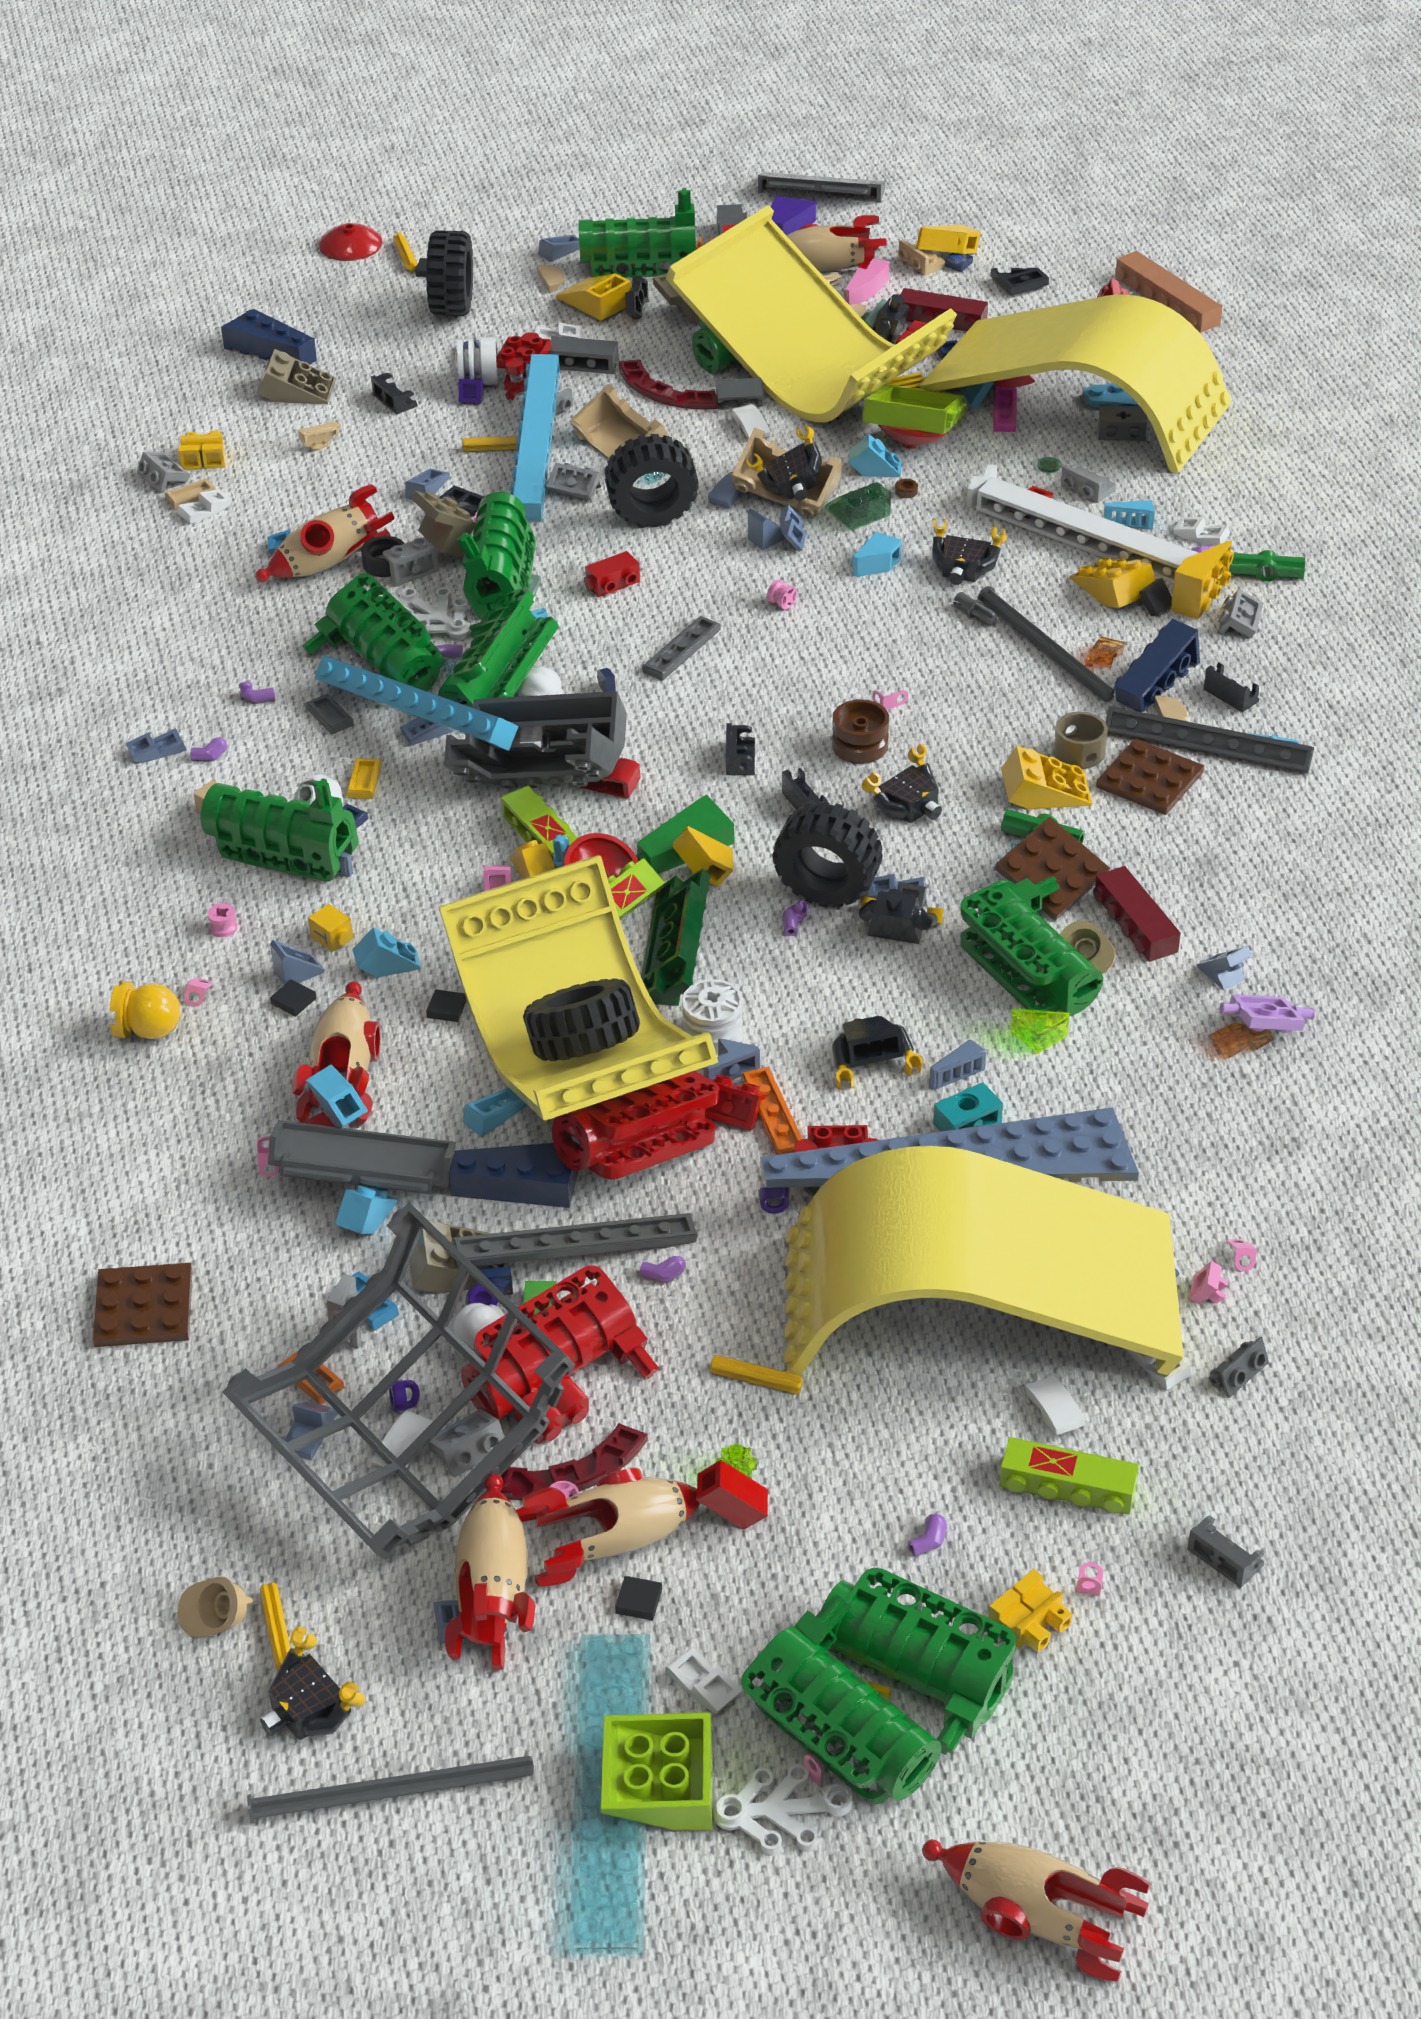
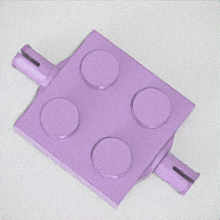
(1267, 1012)

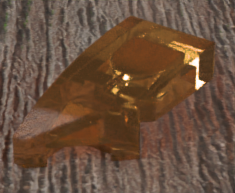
(1104, 651)
(1238, 1037)

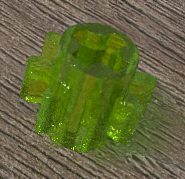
(739, 1458)

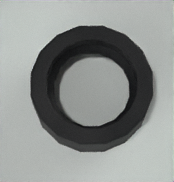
(374, 547)

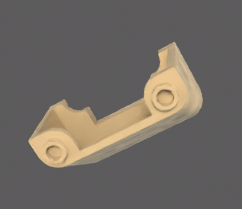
(610, 422)
(748, 481)

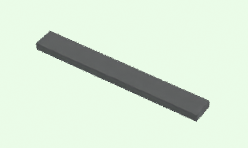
(1209, 739)
(577, 1239)

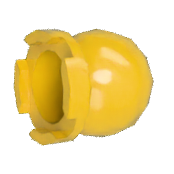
(148, 1010)

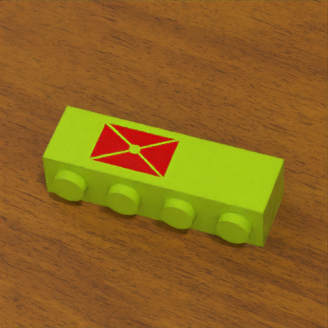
(533, 818)
(634, 886)
(1069, 1475)

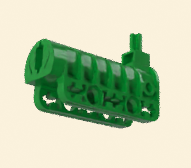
(501, 652)
(1027, 947)

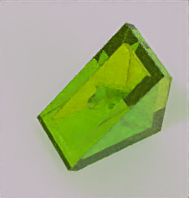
(1039, 1028)

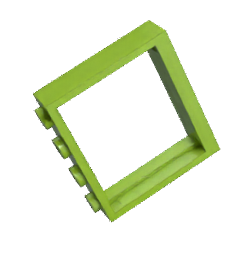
(914, 409)

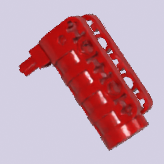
(638, 1127)
(580, 1324)

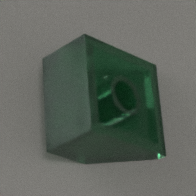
(861, 506)

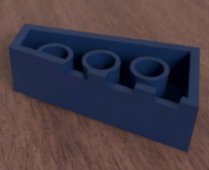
(262, 334)
(1159, 666)
(513, 1174)

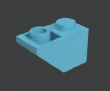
(873, 459)
(877, 555)
(385, 955)
(336, 1096)
(364, 1209)

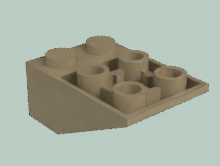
(294, 381)
(434, 1267)

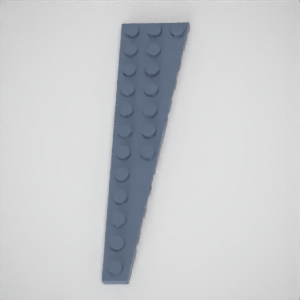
(1057, 1145)

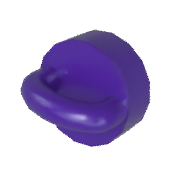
(772, 1193)
(479, 1294)
(399, 1398)

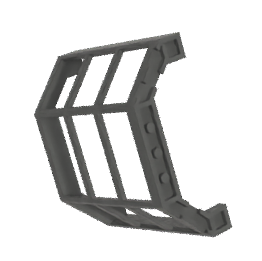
(247, 1388)

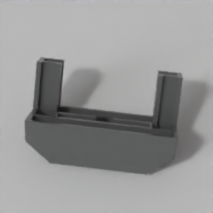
(577, 735)

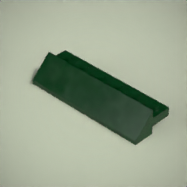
(674, 938)

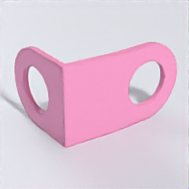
(890, 701)
(196, 986)
(263, 1157)
(1242, 1249)
(1087, 1584)
(813, 1774)

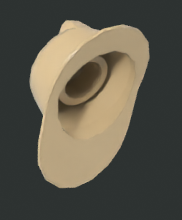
(1091, 944)
(212, 1607)

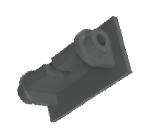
(1242, 1366)

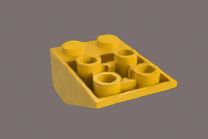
(598, 295)
(1201, 580)
(1114, 581)
(1043, 781)

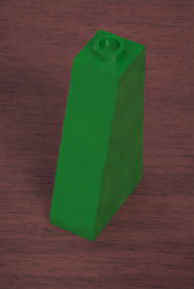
(702, 816)

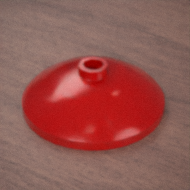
(350, 242)
(909, 437)
(612, 850)

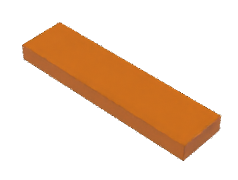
(774, 1111)

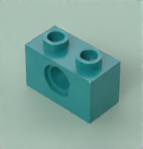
(968, 1109)

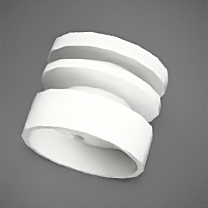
(477, 361)
(715, 1009)

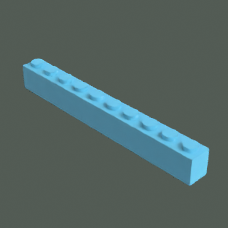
(536, 433)
(416, 702)

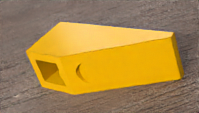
(948, 239)

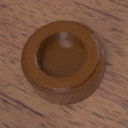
(906, 488)

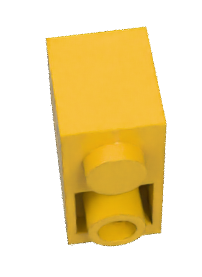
(705, 852)
(532, 859)

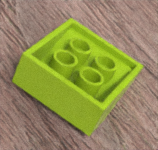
(659, 1769)

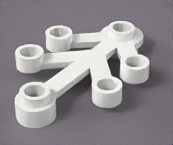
(455, 628)
(778, 1809)

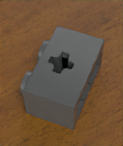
(1122, 423)

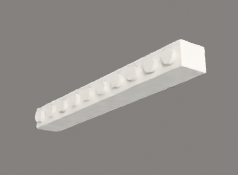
(1079, 527)

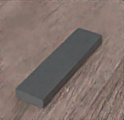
(681, 648)

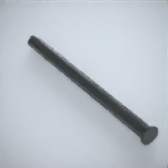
(1046, 644)
(389, 1787)

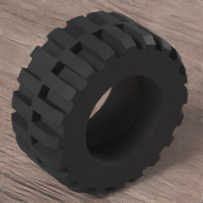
(449, 273)
(644, 457)
(838, 832)
(581, 1019)

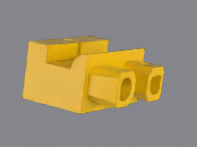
(202, 449)
(1029, 1609)

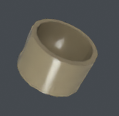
(1085, 744)

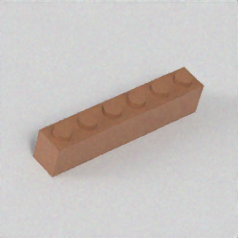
(1169, 290)

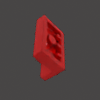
(736, 1103)

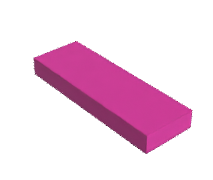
(1005, 410)

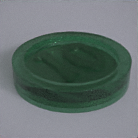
(1049, 465)

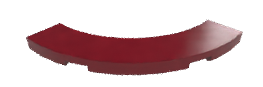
(640, 381)
(604, 1460)

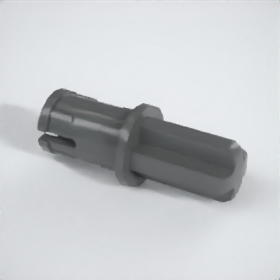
(975, 608)

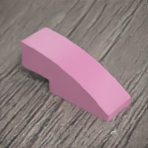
(867, 282)

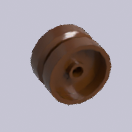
(860, 731)

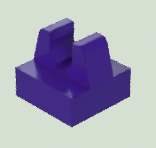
(470, 390)

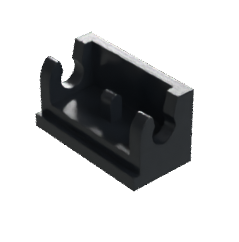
(390, 395)
(1229, 690)
(739, 750)
(798, 791)

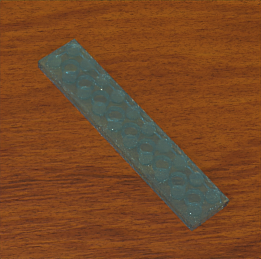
(607, 1849)

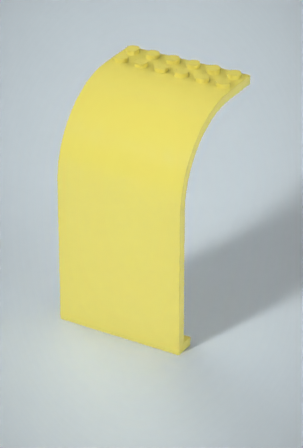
(791, 322)
(1117, 337)
(545, 938)
(985, 1236)

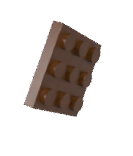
(1150, 776)
(1055, 853)
(143, 1304)

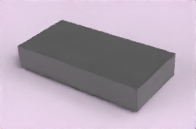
(329, 714)

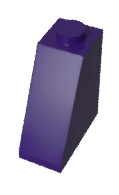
(792, 213)

